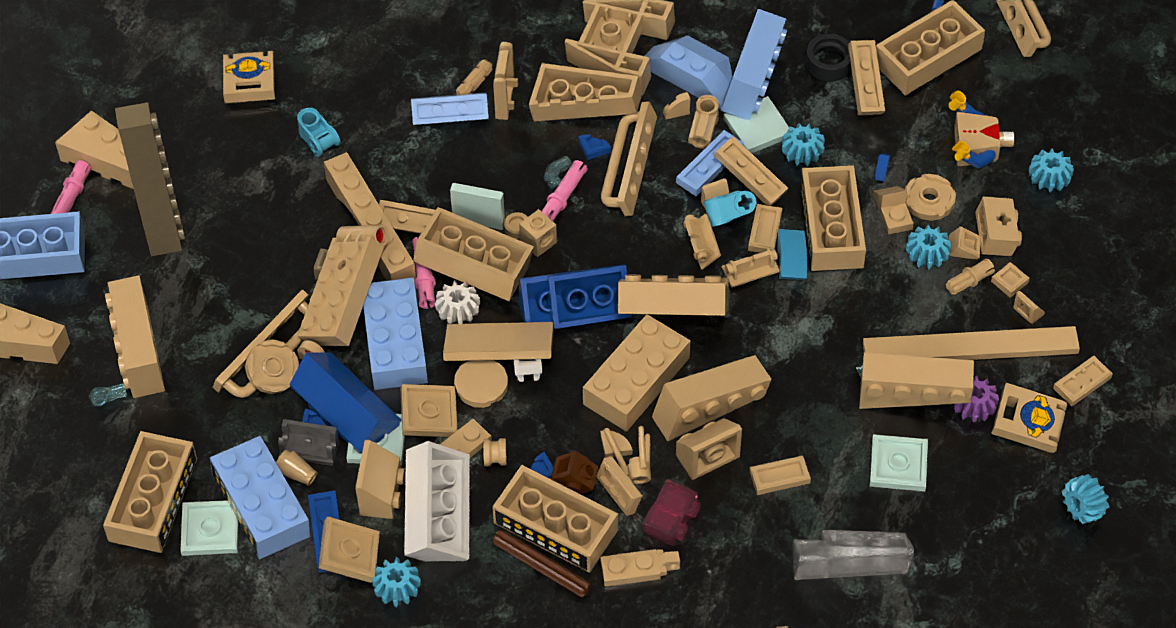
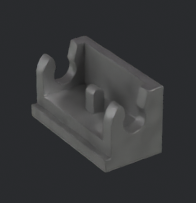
(310, 441)

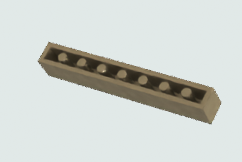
(149, 178)

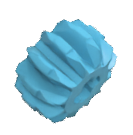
(803, 144)
(1051, 170)
(928, 247)
(1085, 498)
(396, 582)

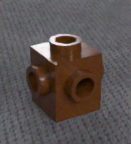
(575, 472)

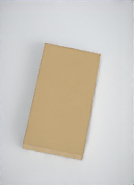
(498, 341)

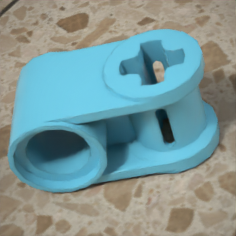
(316, 131)
(726, 207)

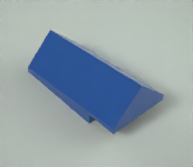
(572, 297)
(342, 400)

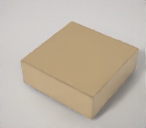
(1010, 279)

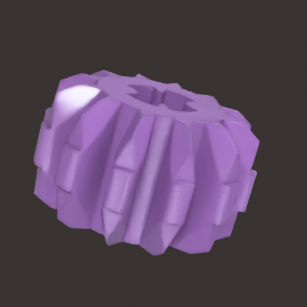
(982, 401)

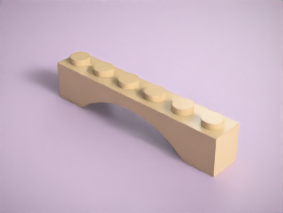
(356, 196)

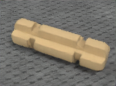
(475, 78)

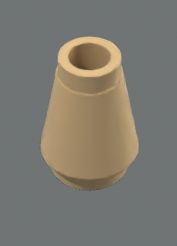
(295, 468)

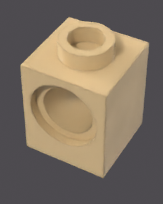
(538, 232)

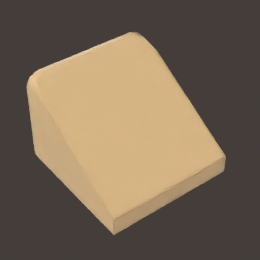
(714, 189)
(964, 244)
(1027, 308)

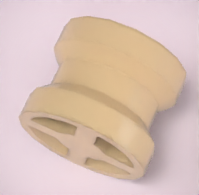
(494, 451)

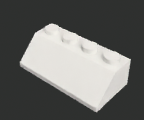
(436, 503)

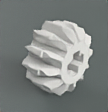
(457, 303)

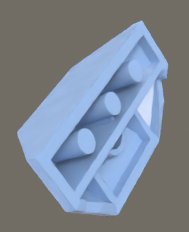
(692, 67)

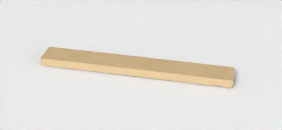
(980, 344)

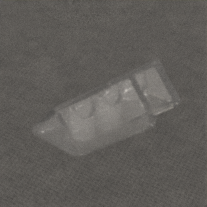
(852, 554)

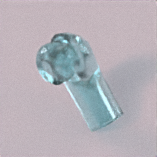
(554, 169)
(104, 394)

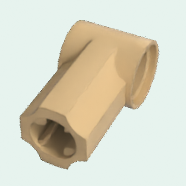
(704, 122)

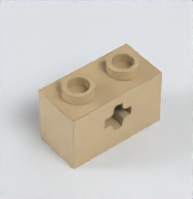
(998, 226)

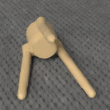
(639, 467)

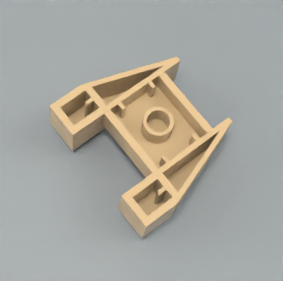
(614, 32)

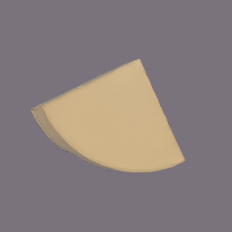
(679, 107)
(622, 443)

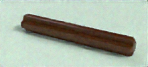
(541, 563)

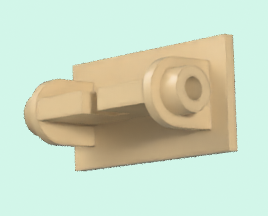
(702, 239)
(751, 268)

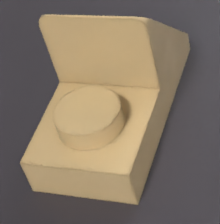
(893, 209)

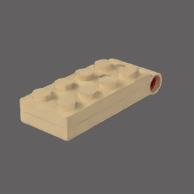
(343, 285)

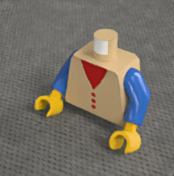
(976, 134)

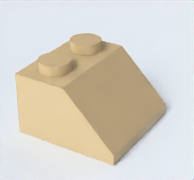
(709, 447)
(379, 481)

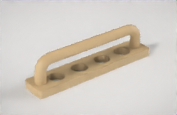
(1030, 40)
(636, 159)
(225, 381)

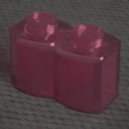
(671, 513)

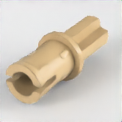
(970, 276)

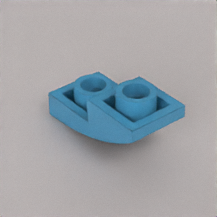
(792, 254)

